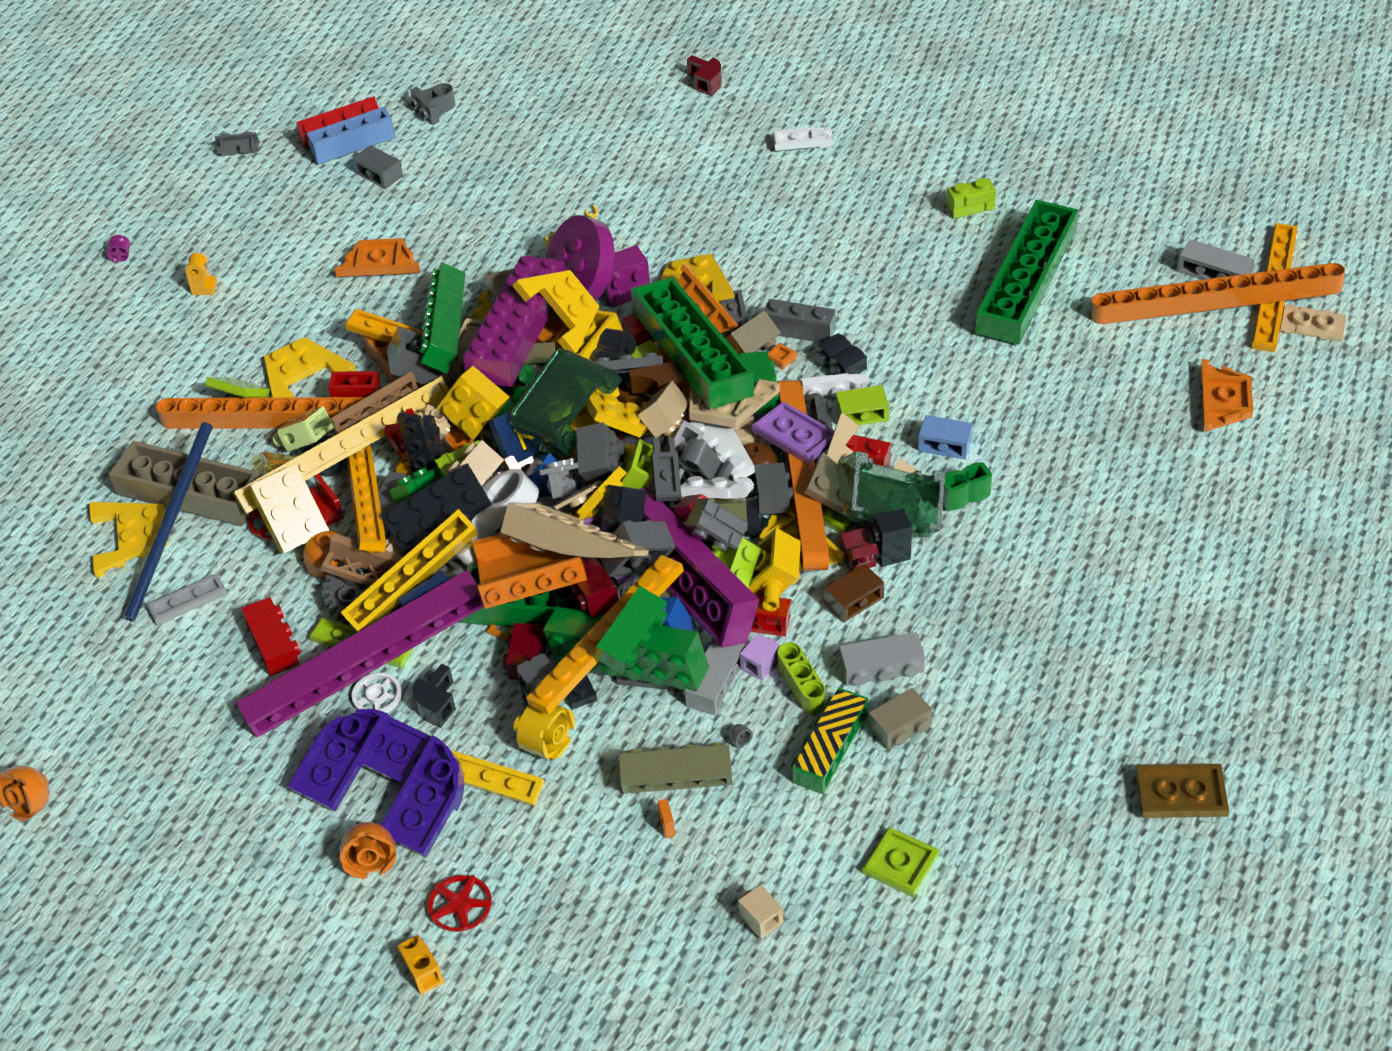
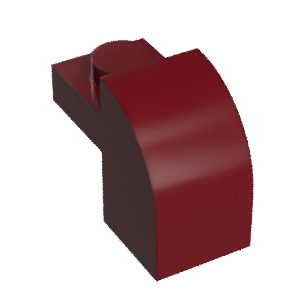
(706, 74)
(858, 549)

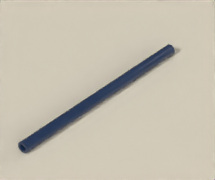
(167, 522)

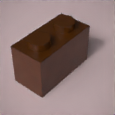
(854, 593)

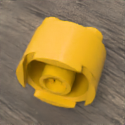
(544, 733)

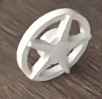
(377, 693)

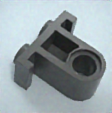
(433, 101)
(701, 461)

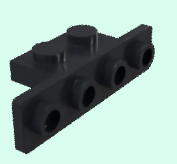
(421, 440)

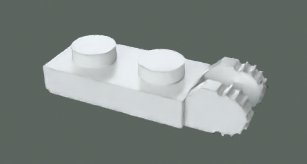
(802, 138)
(829, 385)
(717, 487)

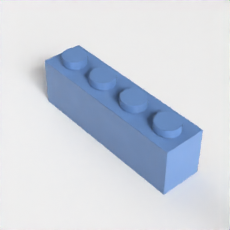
(351, 135)

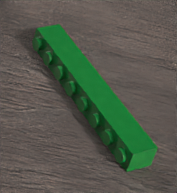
(442, 317)

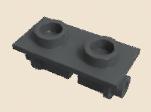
(228, 143)
(819, 410)

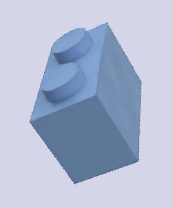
(945, 437)

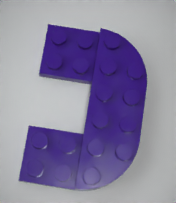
(418, 761)

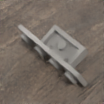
(561, 477)

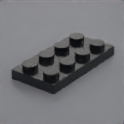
(427, 509)

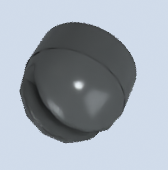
(744, 733)

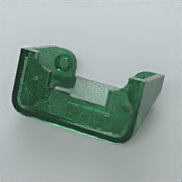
(556, 399)
(877, 489)

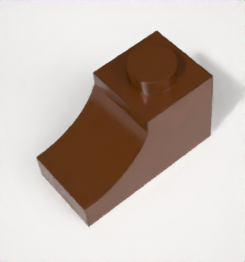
(653, 378)

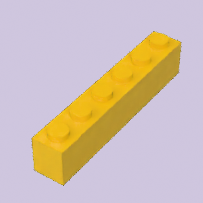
(410, 571)

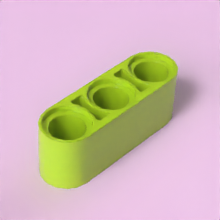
(801, 678)

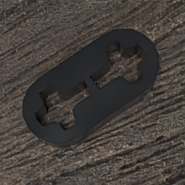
(753, 517)

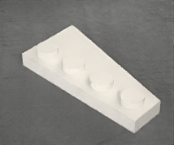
(727, 447)

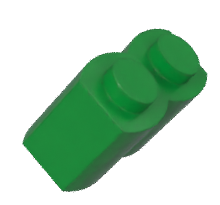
(967, 486)

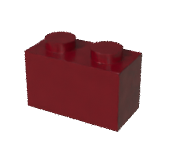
(523, 645)

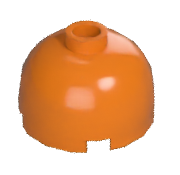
(317, 551)
(23, 786)
(367, 849)

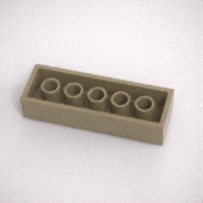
(153, 472)

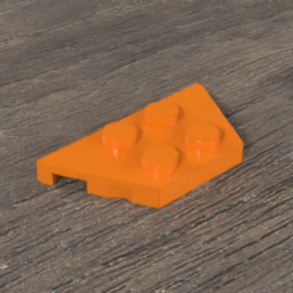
(378, 258)
(706, 301)
(1225, 396)

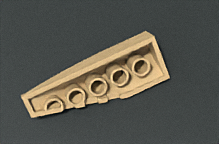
(563, 533)

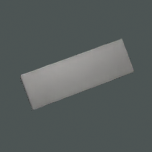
(187, 599)

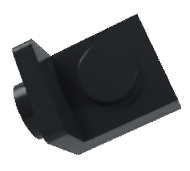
(582, 694)

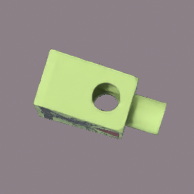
(303, 429)

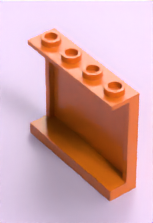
(516, 571)

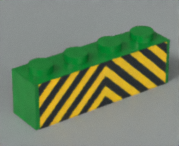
(829, 740)

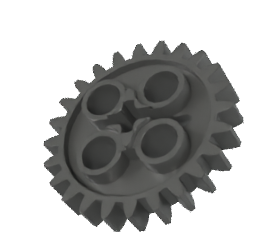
(341, 592)

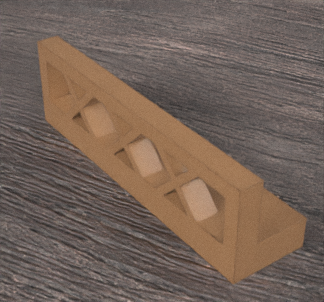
(373, 401)
(348, 551)

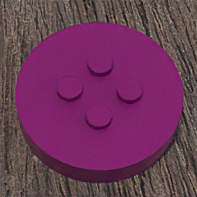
(587, 251)

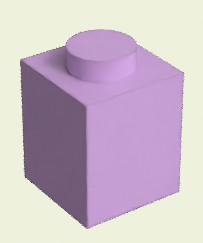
(759, 657)

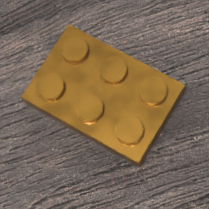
(1182, 790)

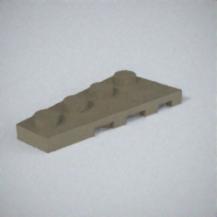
(825, 486)

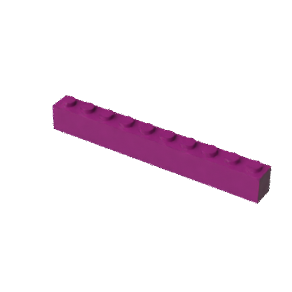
(361, 654)

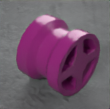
(118, 248)

